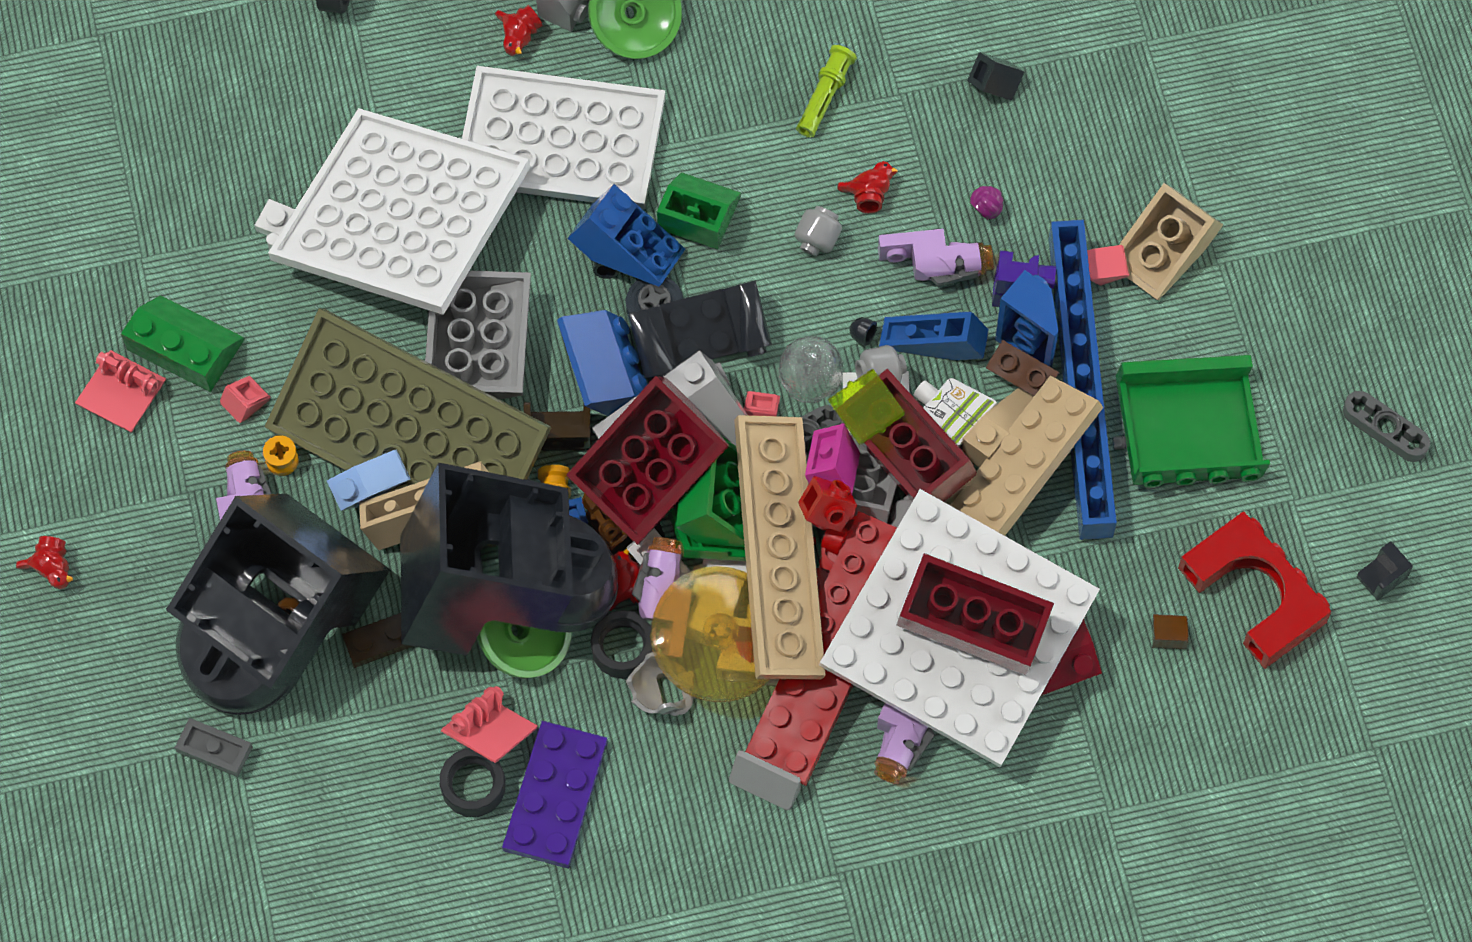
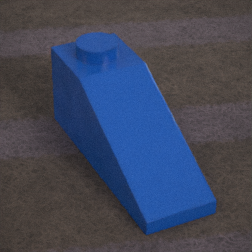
(937, 335)

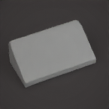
(765, 780)

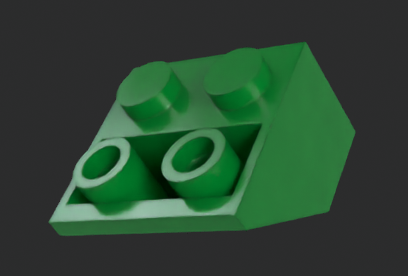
(697, 209)

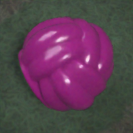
(987, 201)

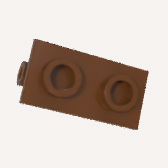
(1019, 368)
(603, 524)

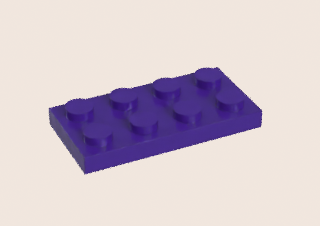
(555, 794)

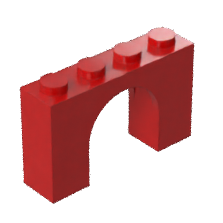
(1244, 545)

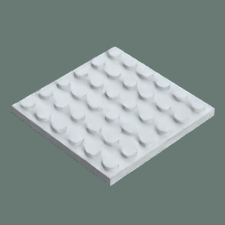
(400, 210)
(933, 682)

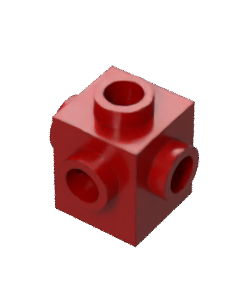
(827, 504)

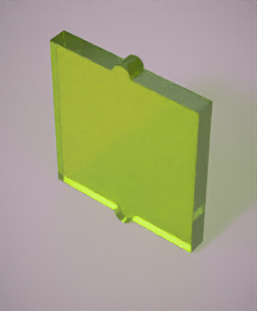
(866, 406)

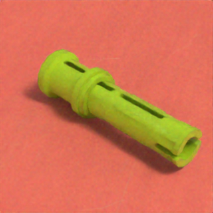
(830, 79)

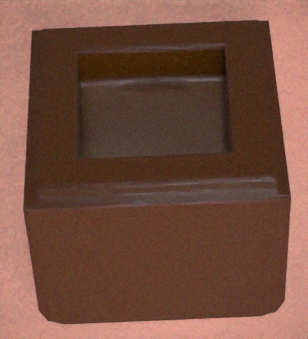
(1170, 631)

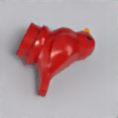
(518, 28)
(870, 187)
(49, 561)
(627, 576)

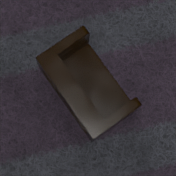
(569, 428)

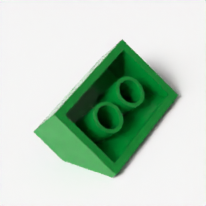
(181, 341)
(713, 504)

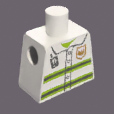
(954, 407)

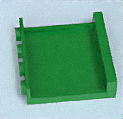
(1190, 420)

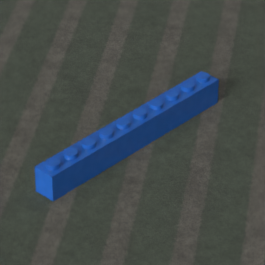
(1082, 371)

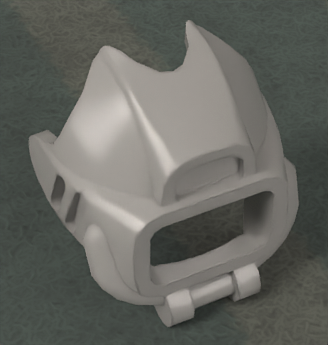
(647, 693)

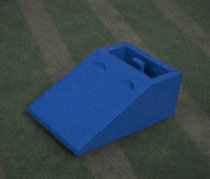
(626, 238)

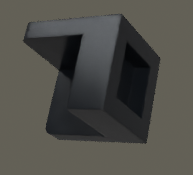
(995, 76)
(1385, 571)

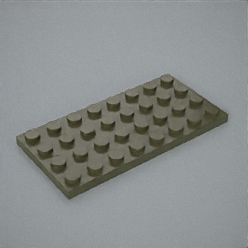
(366, 397)

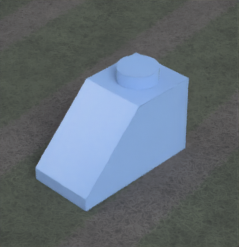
(368, 480)

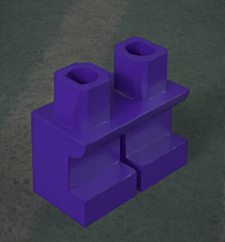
(1008, 272)

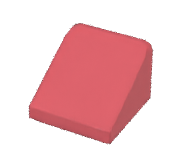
(1107, 264)
(243, 398)
(761, 404)

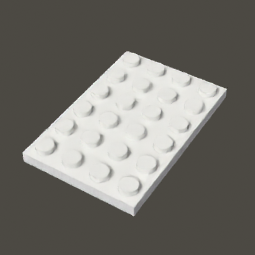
(570, 129)

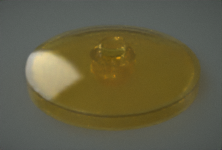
(706, 635)

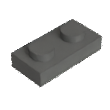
(213, 747)

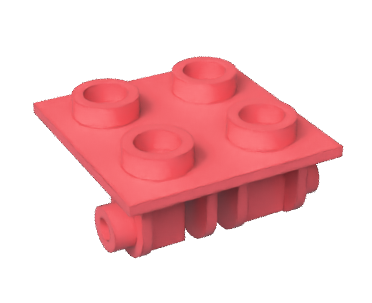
(120, 390)
(489, 726)

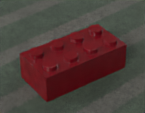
(918, 450)
(975, 614)

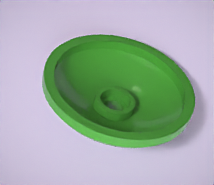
(644, 34)
(524, 655)

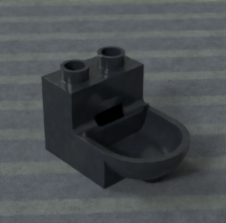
(550, 564)
(237, 643)

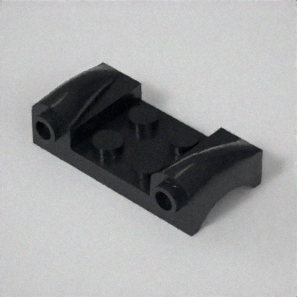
(709, 322)

